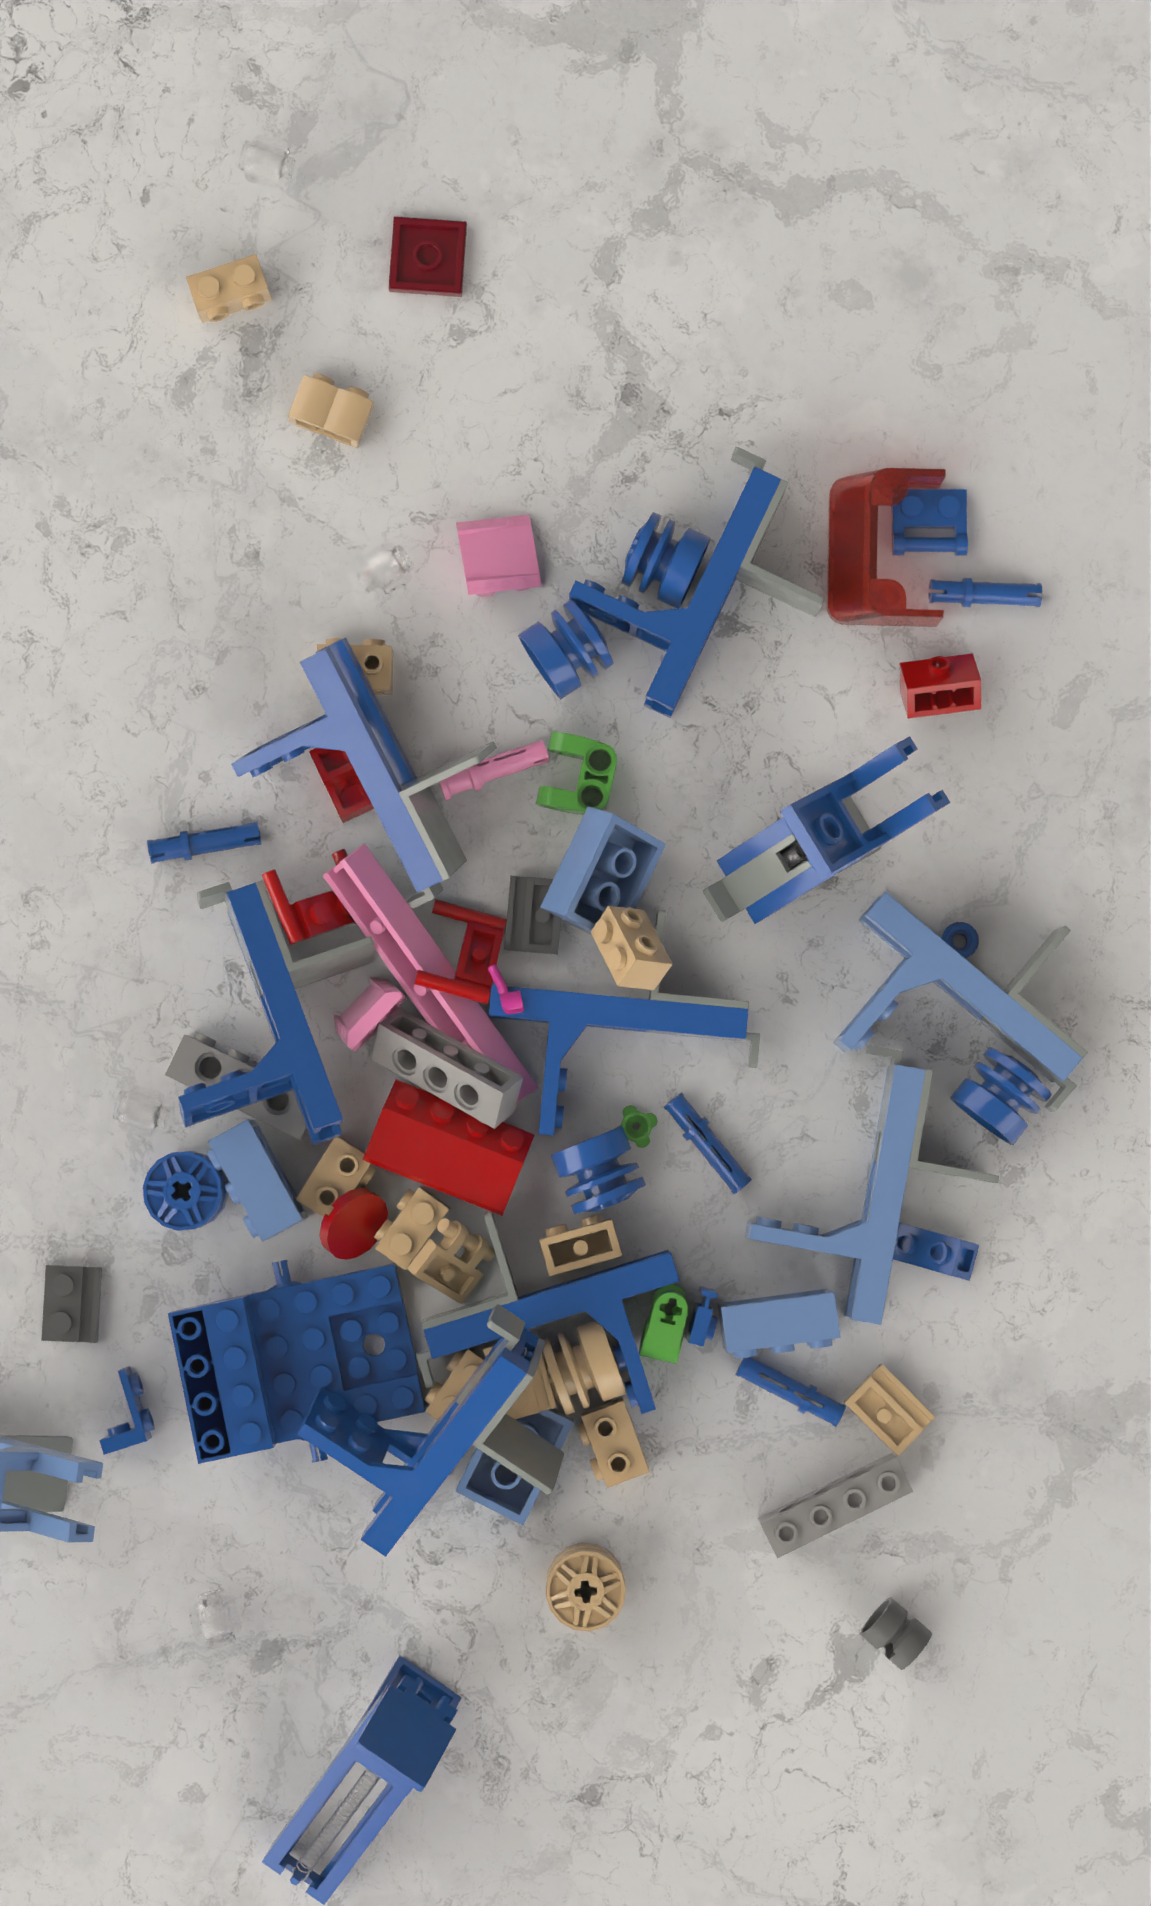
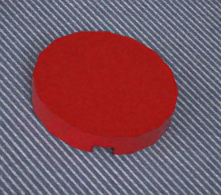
(353, 1223)

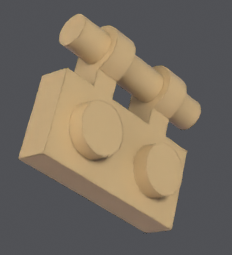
(443, 1269)

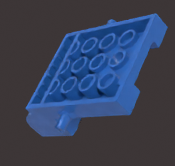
(265, 1355)

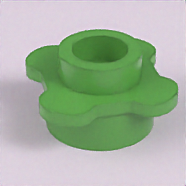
(646, 1123)

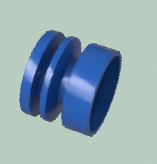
(665, 560)
(566, 649)
(1001, 1095)
(598, 1171)
(207, 1191)

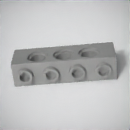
(446, 1068)
(188, 1069)
(835, 1505)

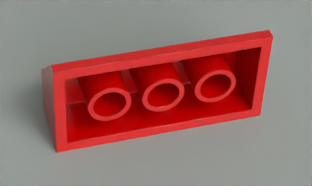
(447, 1148)

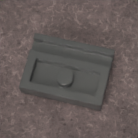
(527, 924)
(71, 1303)

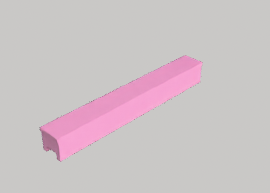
(408, 948)

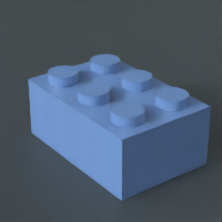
(602, 868)
(256, 1180)
(779, 1322)
(499, 1487)

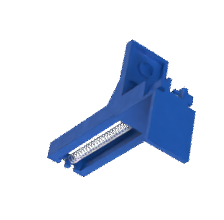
(396, 1740)

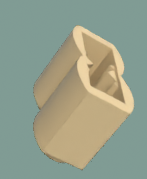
(331, 410)

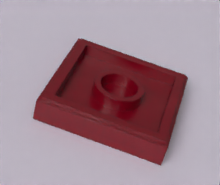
(427, 256)

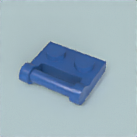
(931, 511)

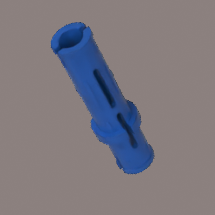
(972, 592)
(203, 842)
(678, 1109)
(831, 1410)

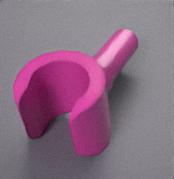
(510, 1001)

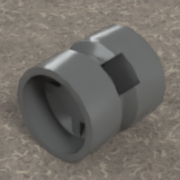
(898, 1635)

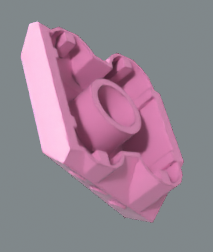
(498, 555)
(363, 1016)

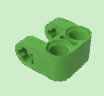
(579, 748)
(662, 1330)

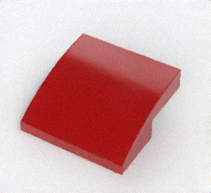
(341, 783)

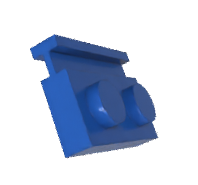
(702, 1322)

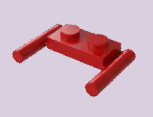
(310, 915)
(478, 952)

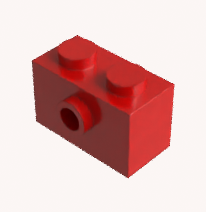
(940, 685)

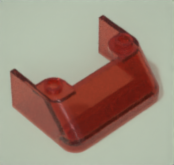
(852, 581)

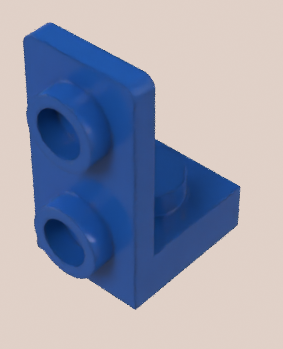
(935, 1251)
(122, 1435)

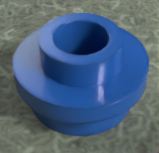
(968, 932)

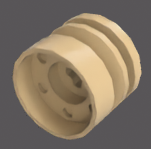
(582, 1367)
(591, 1564)

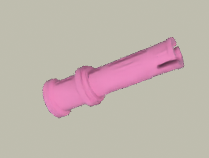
(495, 767)

